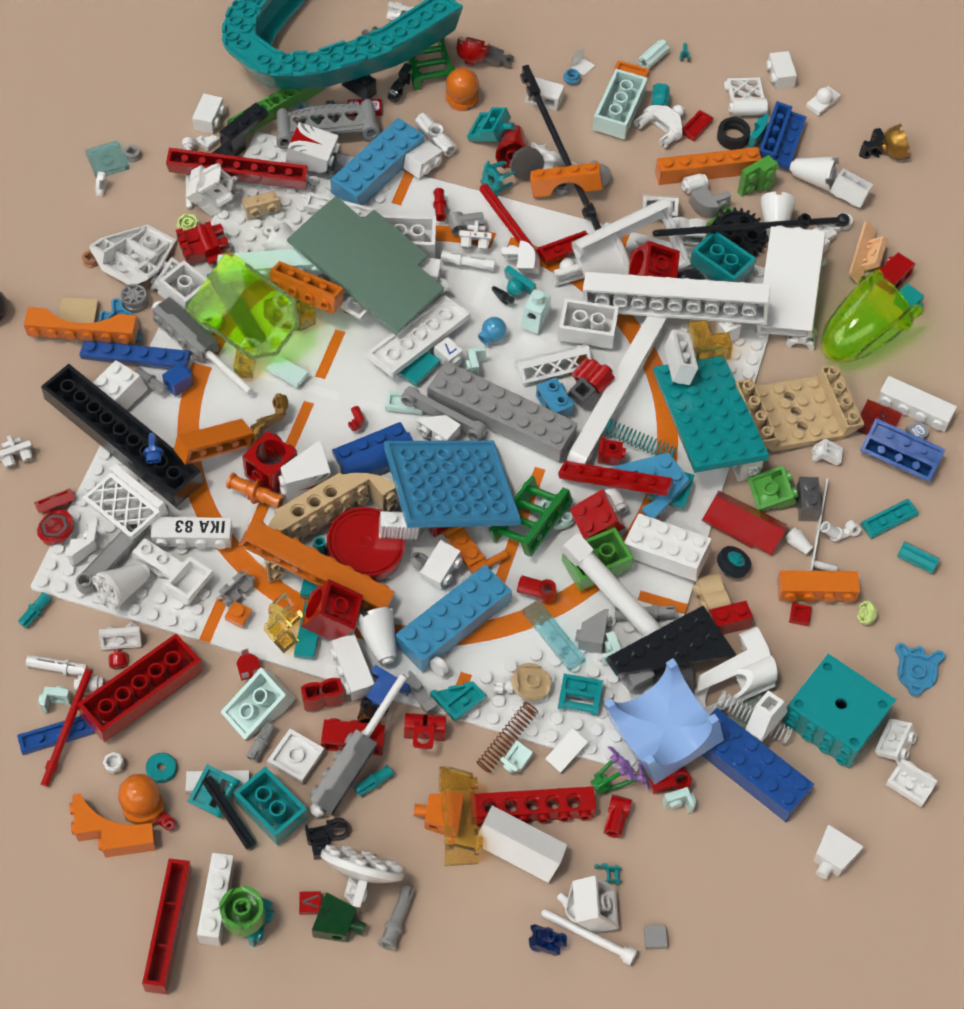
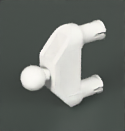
(665, 119)

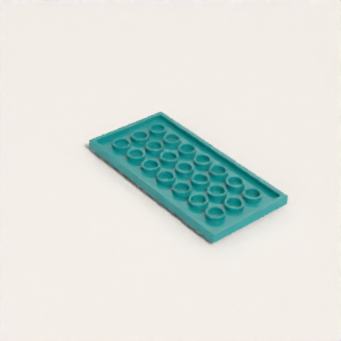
(711, 417)

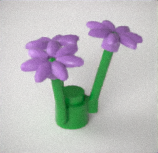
(603, 783)

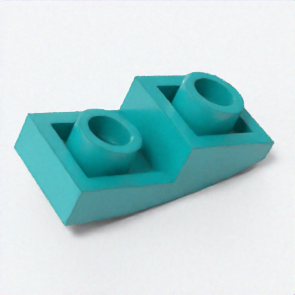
(759, 131)

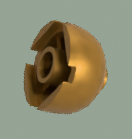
(896, 143)

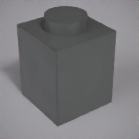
(581, 391)

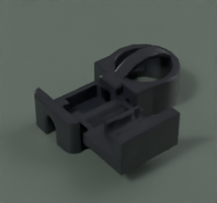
(396, 89)
(320, 838)

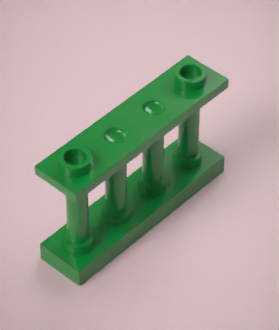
(418, 77)
(544, 525)

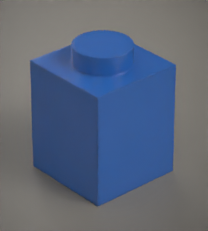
(178, 379)

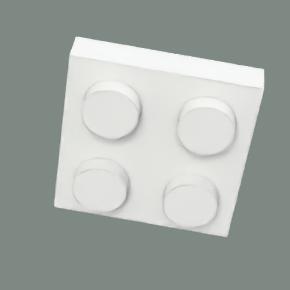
(295, 756)

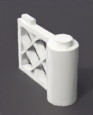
(747, 104)

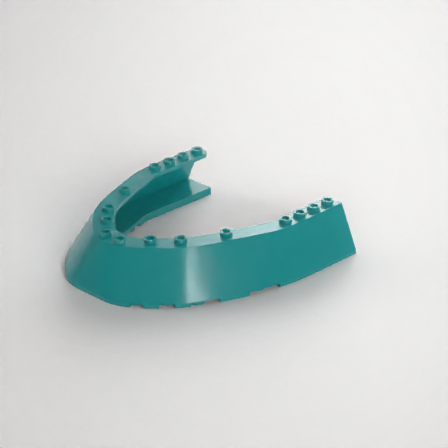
(254, 24)

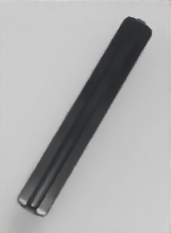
(229, 813)

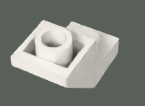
(82, 548)

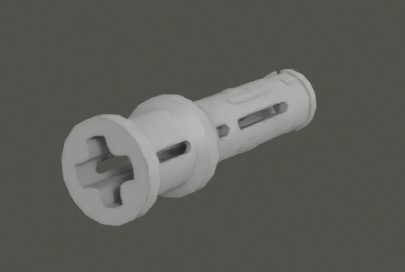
(394, 926)

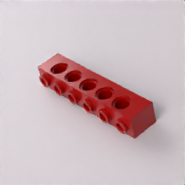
(541, 799)

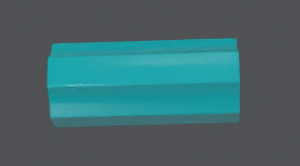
(918, 557)

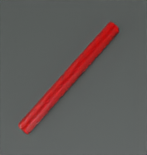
(504, 215)

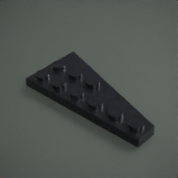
(685, 640)

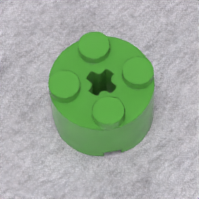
(238, 900)

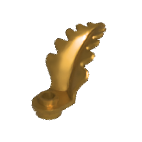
(280, 403)

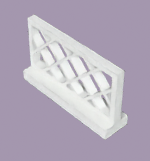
(134, 489)

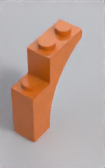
(112, 837)

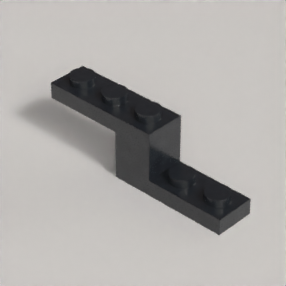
(232, 135)

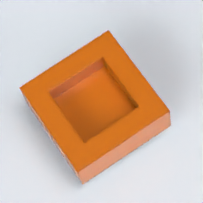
(238, 614)

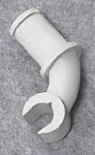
(837, 533)

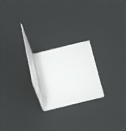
(581, 64)

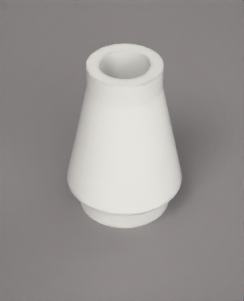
(798, 540)

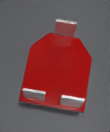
(247, 665)

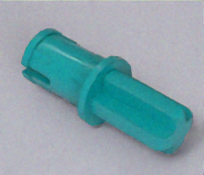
(34, 610)
(373, 780)

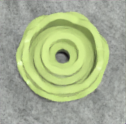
(187, 222)
(867, 612)

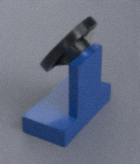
(380, 689)

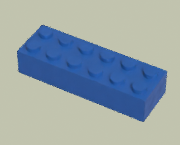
(758, 769)

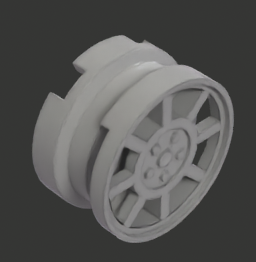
(134, 298)

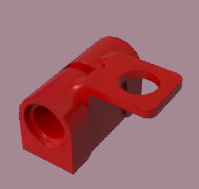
(424, 727)

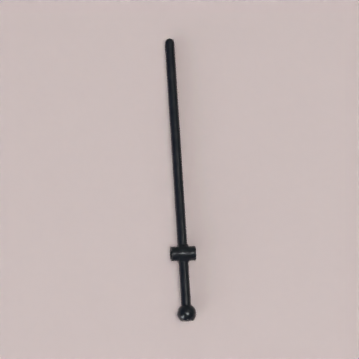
(802, 221)

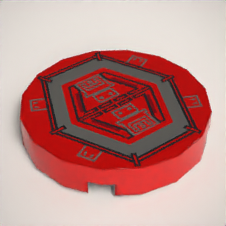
(55, 527)

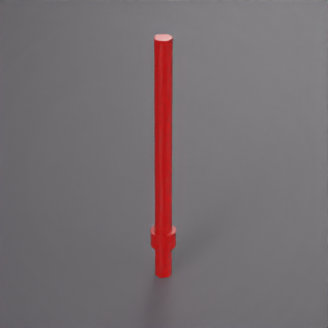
(52, 764)

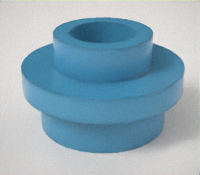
(571, 76)

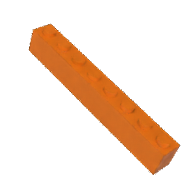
(311, 564)

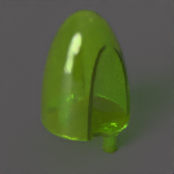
(867, 320)

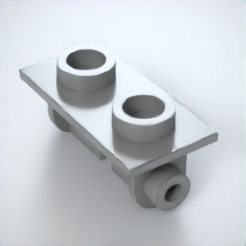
(230, 593)

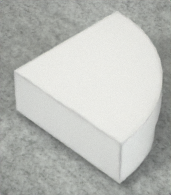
(207, 142)
(101, 184)

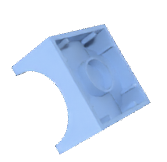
(665, 725)

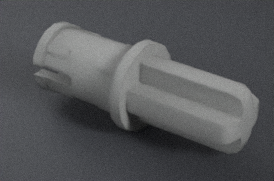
(151, 381)
(261, 742)

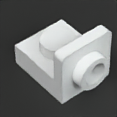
(828, 451)

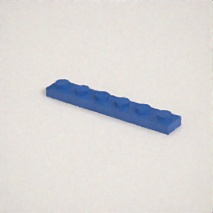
(134, 354)

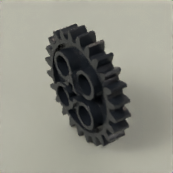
(742, 238)

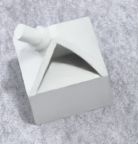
(591, 904)

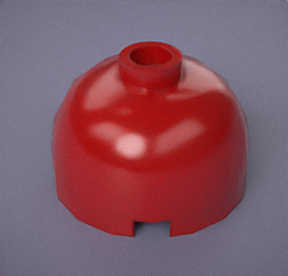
(472, 50)

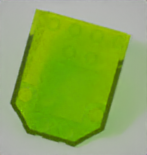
(245, 308)

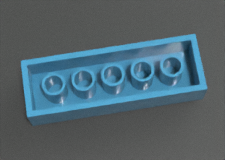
(376, 163)
(453, 617)

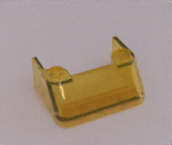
(459, 816)

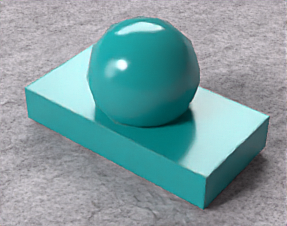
(518, 282)

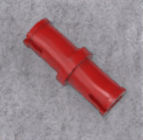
(439, 204)

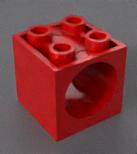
(654, 261)
(265, 449)
(332, 610)

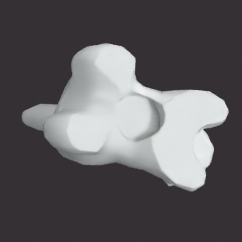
(550, 158)

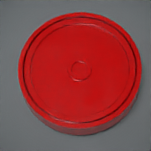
(356, 543)

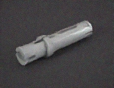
(654, 610)

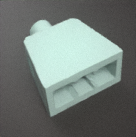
(539, 305)

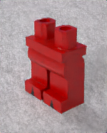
(201, 242)

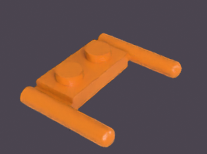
(471, 555)

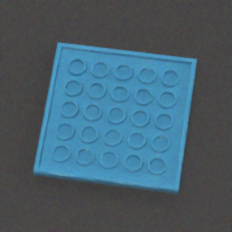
(451, 484)

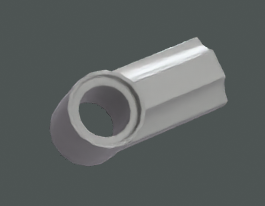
(460, 221)

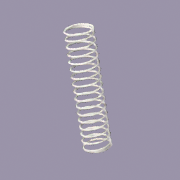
(741, 707)

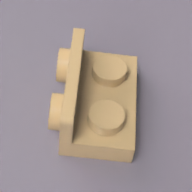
(261, 204)

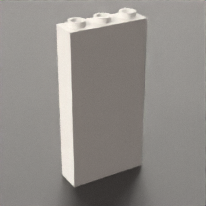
(794, 280)

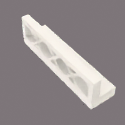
(549, 358)

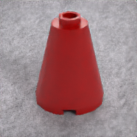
(510, 143)

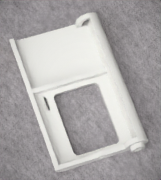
(604, 251)

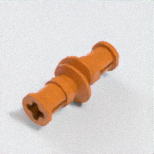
(255, 491)

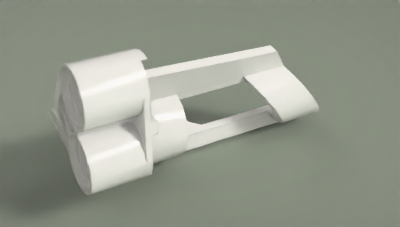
(753, 670)

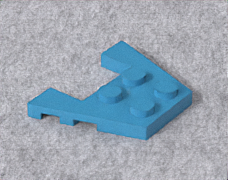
(664, 466)

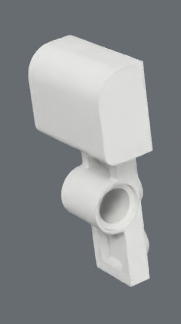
(184, 577)

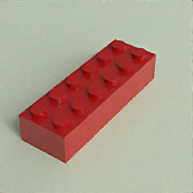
(140, 687)

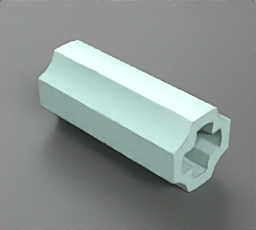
(653, 54)

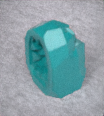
(660, 94)

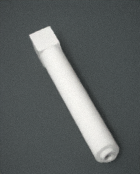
(581, 555)

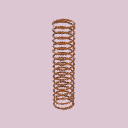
(519, 727)

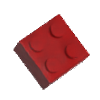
(596, 515)

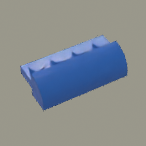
(782, 135)
(902, 450)
(368, 452)

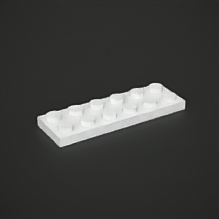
(418, 336)

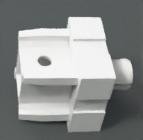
(208, 189)

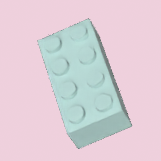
(620, 104)

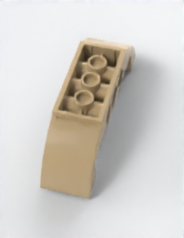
(325, 503)

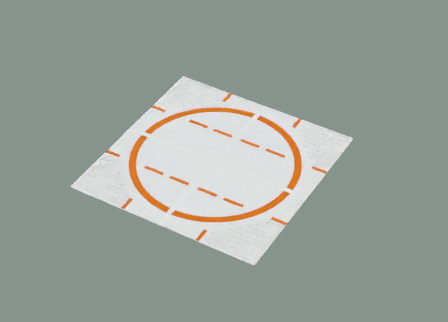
(320, 411)

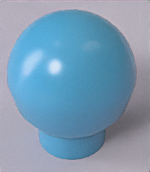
(493, 330)

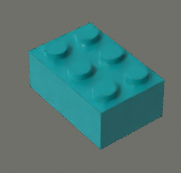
(722, 259)
(271, 805)

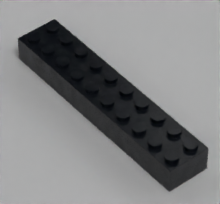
(120, 434)

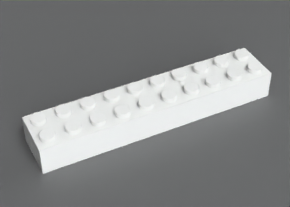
(680, 297)

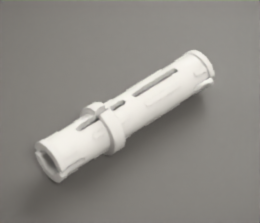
(469, 260)
(65, 667)

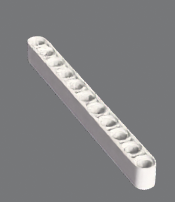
(617, 390)

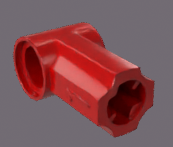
(536, 588)
(672, 782)
(618, 811)

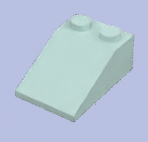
(258, 702)

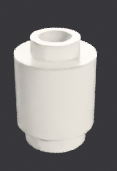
(694, 182)
(618, 500)
(94, 683)

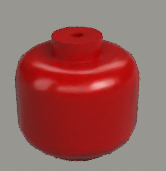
(118, 659)

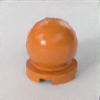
(462, 89)
(140, 799)

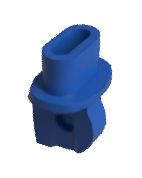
(153, 452)

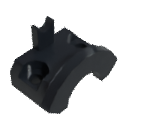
(870, 147)

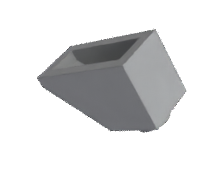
(592, 632)

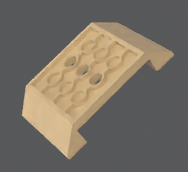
(822, 404)

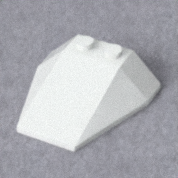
(133, 254)

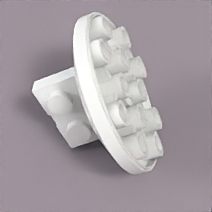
(361, 869)

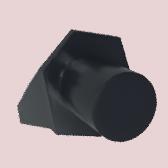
(503, 296)

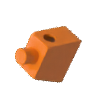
(432, 813)

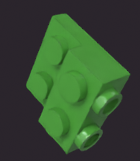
(758, 176)
(773, 489)

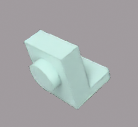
(473, 356)
(55, 695)
(517, 757)

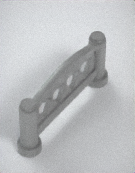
(363, 122)

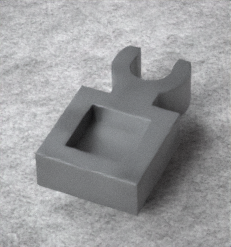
(497, 57)

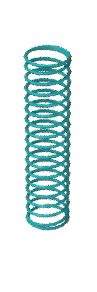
(610, 422)

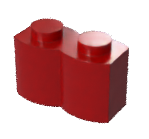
(594, 373)
(327, 693)

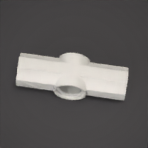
(435, 134)

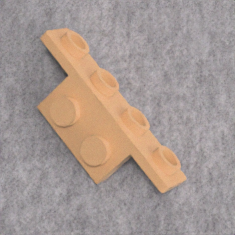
(868, 252)

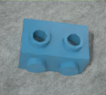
(554, 397)

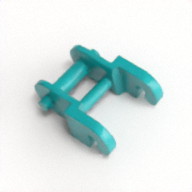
(604, 866)

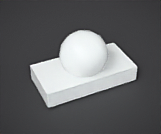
(823, 100)
(568, 272)

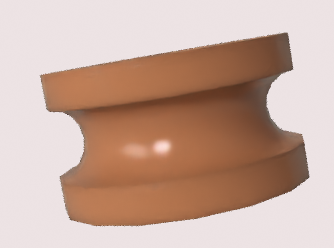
(89, 264)

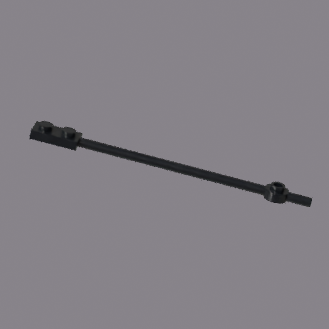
(534, 91)

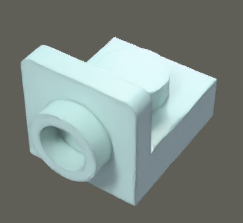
(611, 646)
(677, 798)

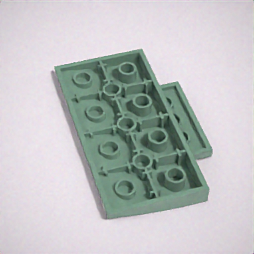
(369, 261)

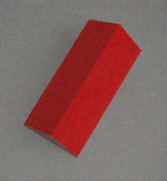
(744, 523)

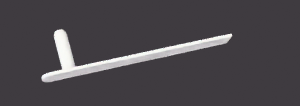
(817, 564)

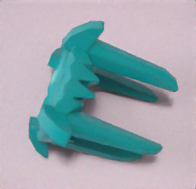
(489, 169)

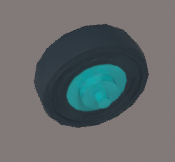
(734, 562)

